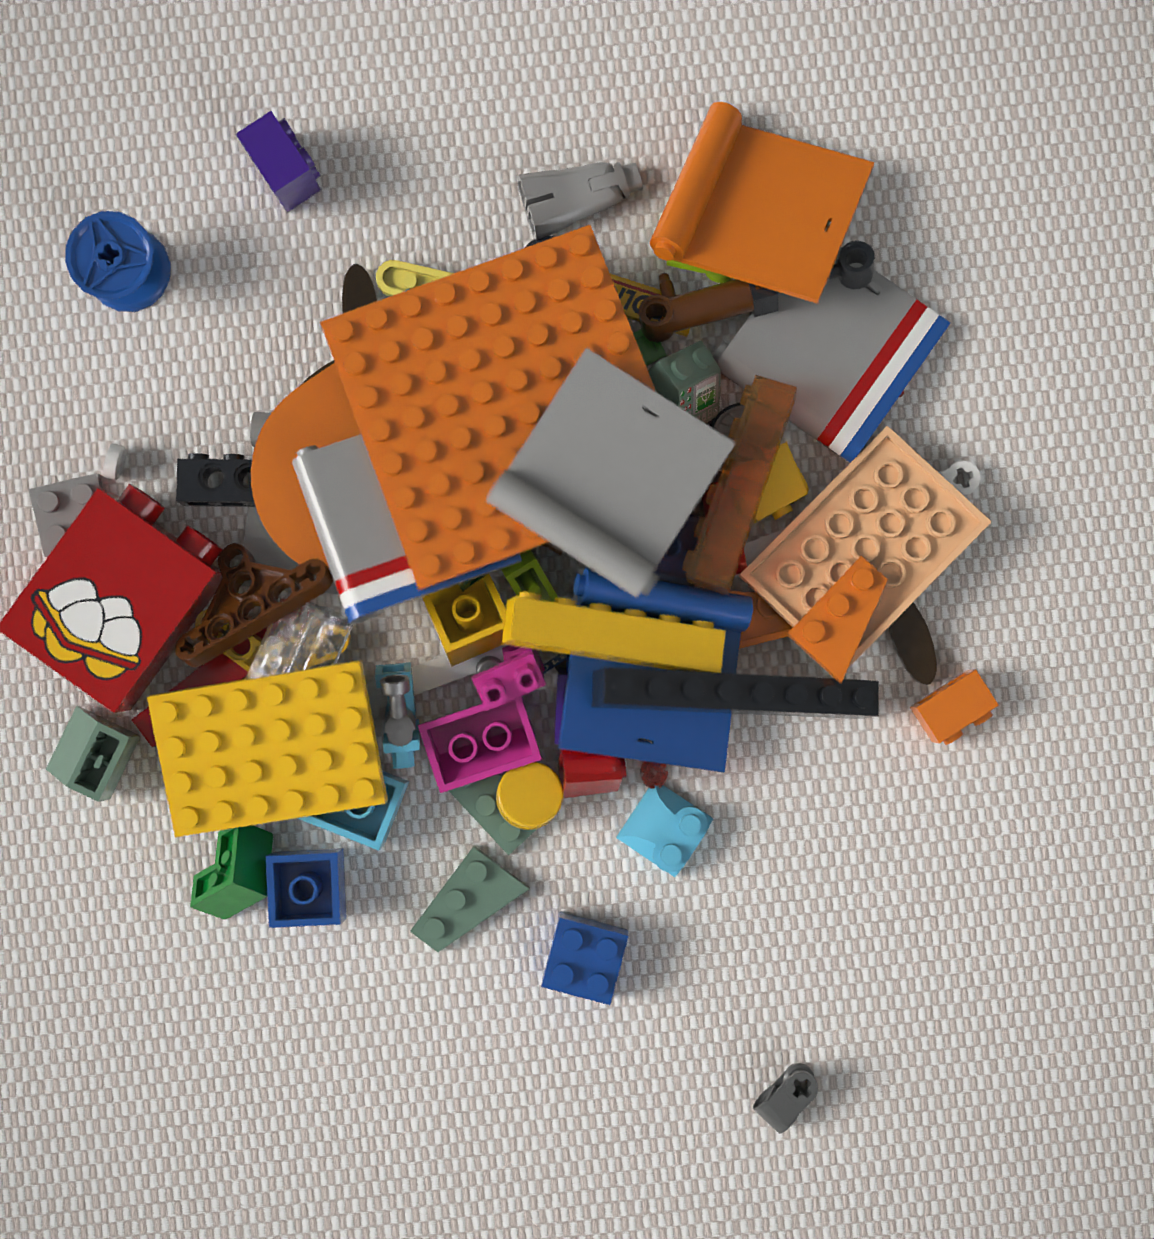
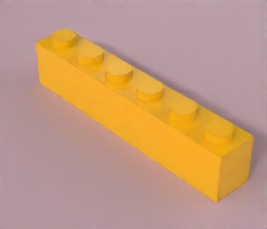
(611, 635)

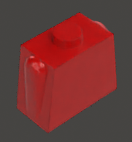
(589, 773)

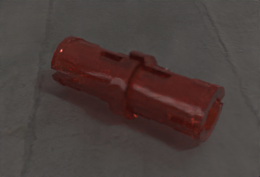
(649, 778)

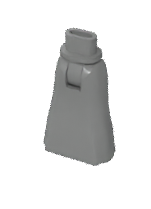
(568, 195)

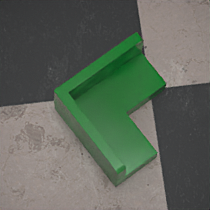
(238, 873)

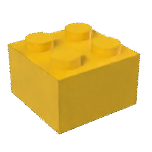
(468, 619)

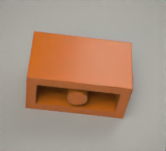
(955, 707)

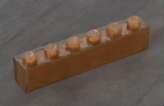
(741, 484)

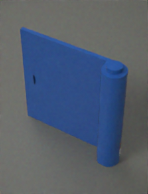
(677, 737)

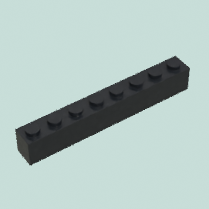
(734, 693)

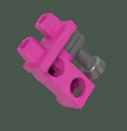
(507, 680)

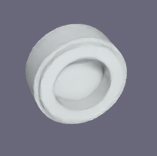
(114, 461)

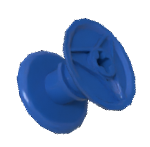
(117, 261)

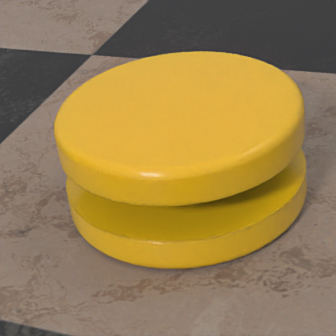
(529, 796)

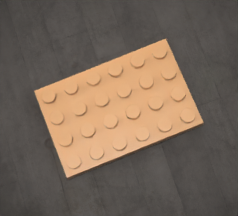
(879, 508)

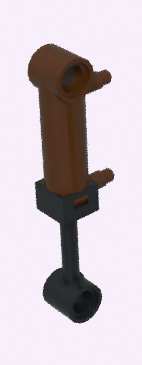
(737, 296)

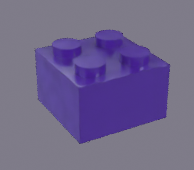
(280, 160)

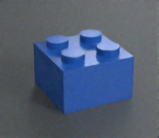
(306, 888)
(585, 958)

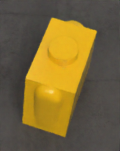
(783, 486)

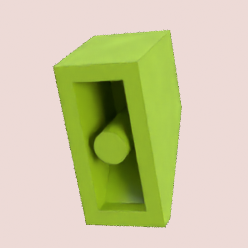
(529, 577)

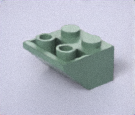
(92, 754)

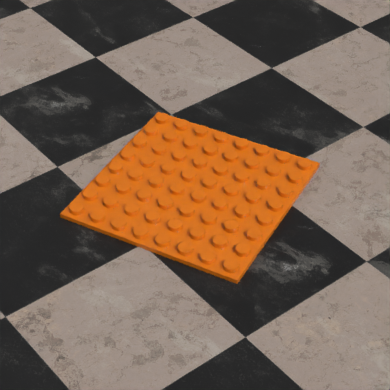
(460, 378)

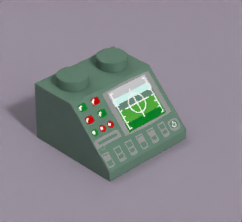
(690, 381)

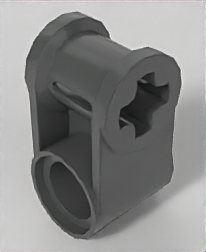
(783, 1102)

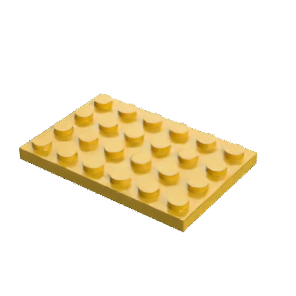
(268, 748)

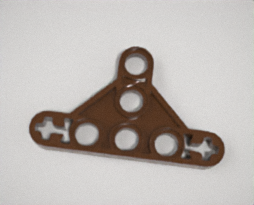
(234, 608)

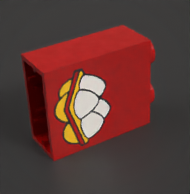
(114, 597)

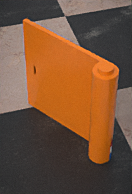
(760, 206)

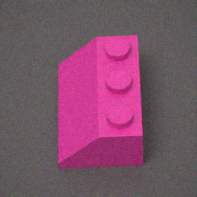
(479, 743)

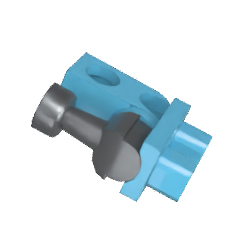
(401, 728)

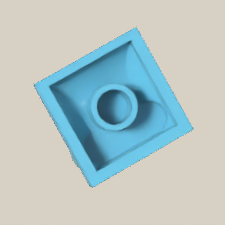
(665, 829)

